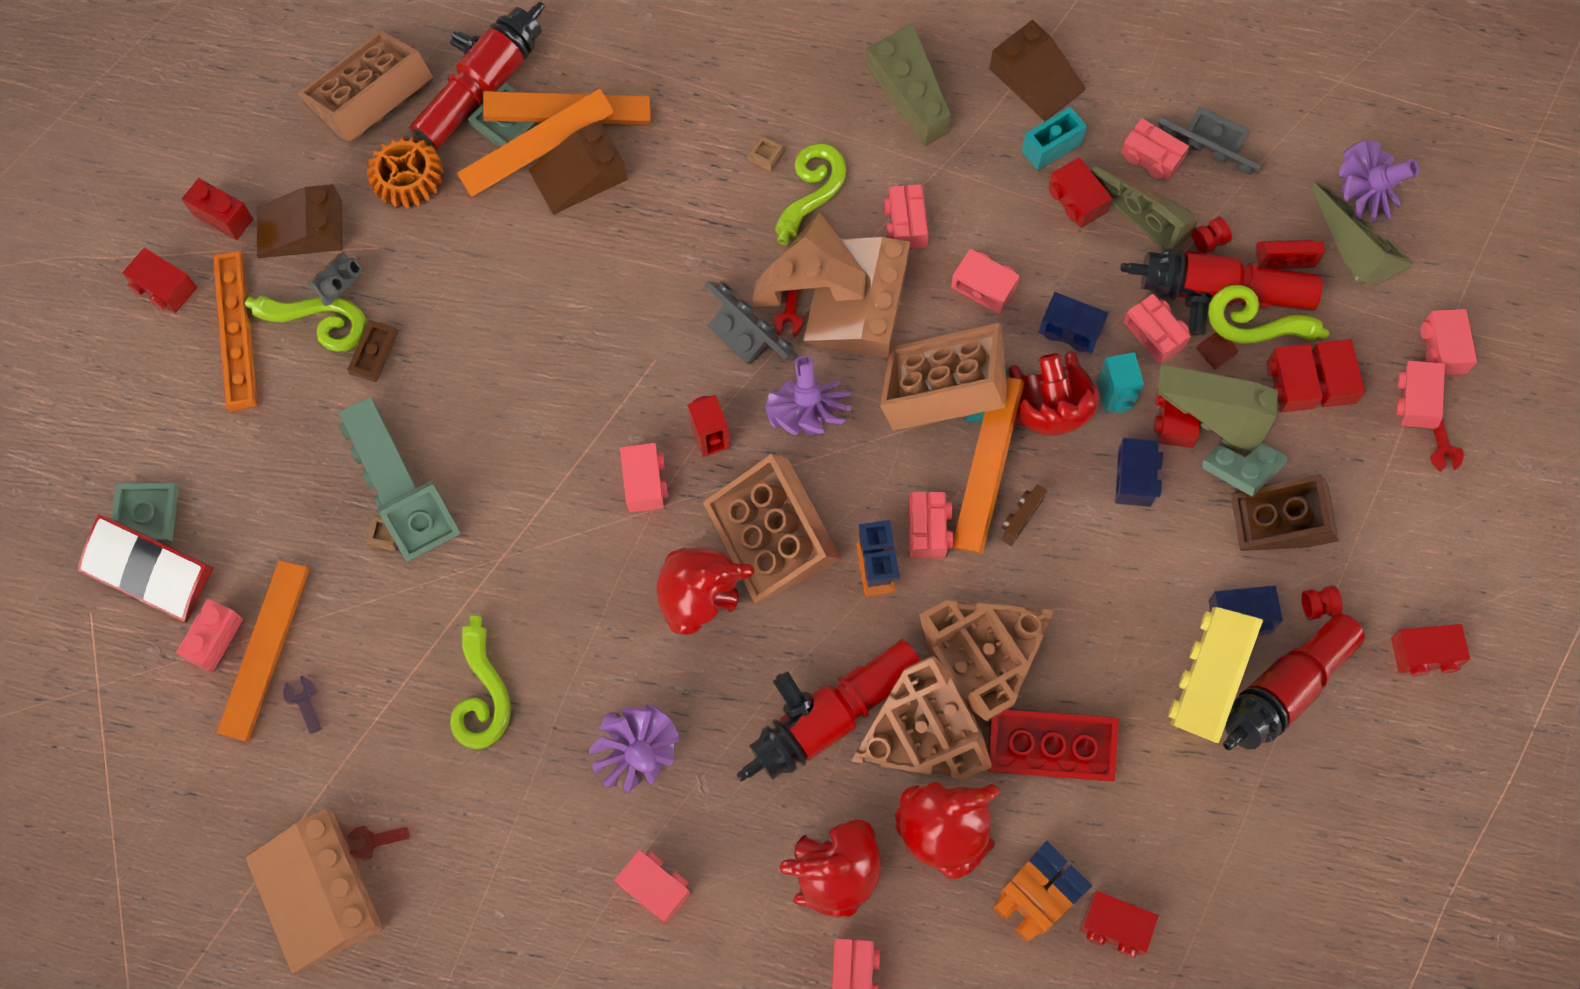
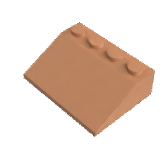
(366, 85)
(869, 322)
(945, 377)
(772, 527)
(313, 891)

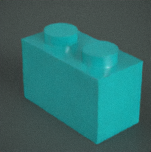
(1053, 138)
(1120, 383)

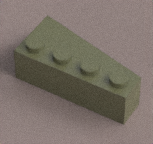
(909, 82)

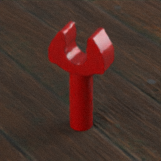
(789, 315)
(1445, 449)

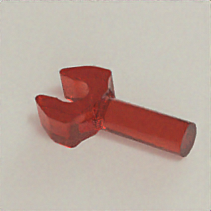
(374, 840)

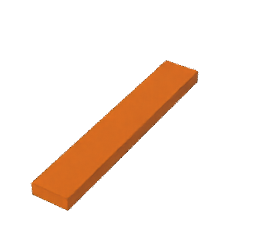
(542, 106)
(534, 143)
(235, 331)
(987, 472)
(263, 651)

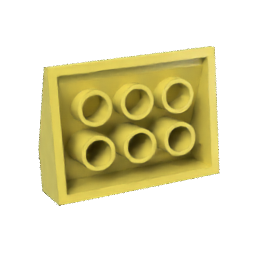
(1215, 673)

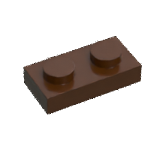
(372, 351)
(1016, 523)

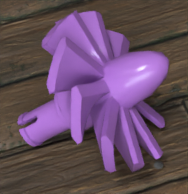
(1372, 177)
(805, 402)
(640, 740)

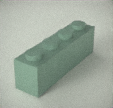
(376, 451)

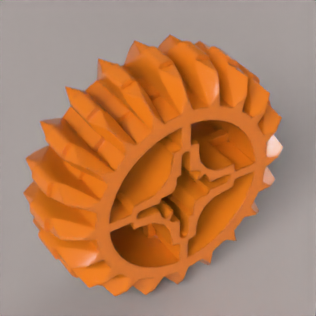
(405, 181)

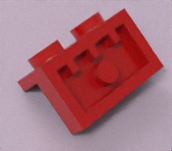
(1289, 253)

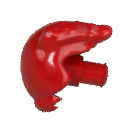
(1058, 398)
(696, 585)
(946, 826)
(838, 873)

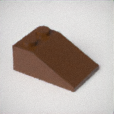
(1036, 70)
(579, 168)
(300, 223)
(1285, 515)

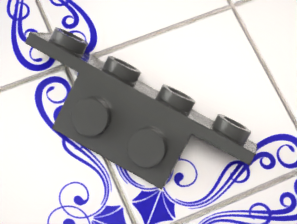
(1216, 135)
(742, 329)

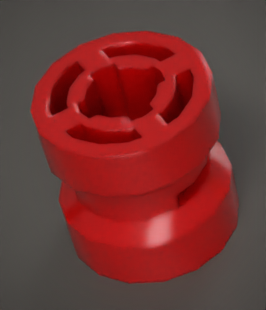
(1209, 236)
(1321, 602)

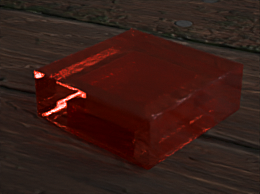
(1217, 350)

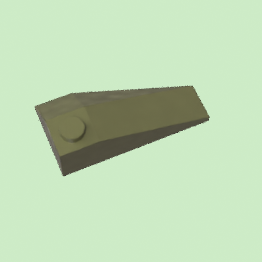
(1153, 214)
(1365, 253)
(1229, 406)

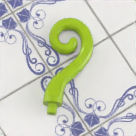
(792, 216)
(280, 312)
(1298, 325)
(475, 654)

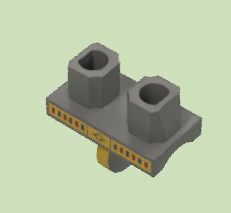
(335, 278)

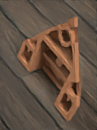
(812, 261)
(985, 649)
(926, 726)

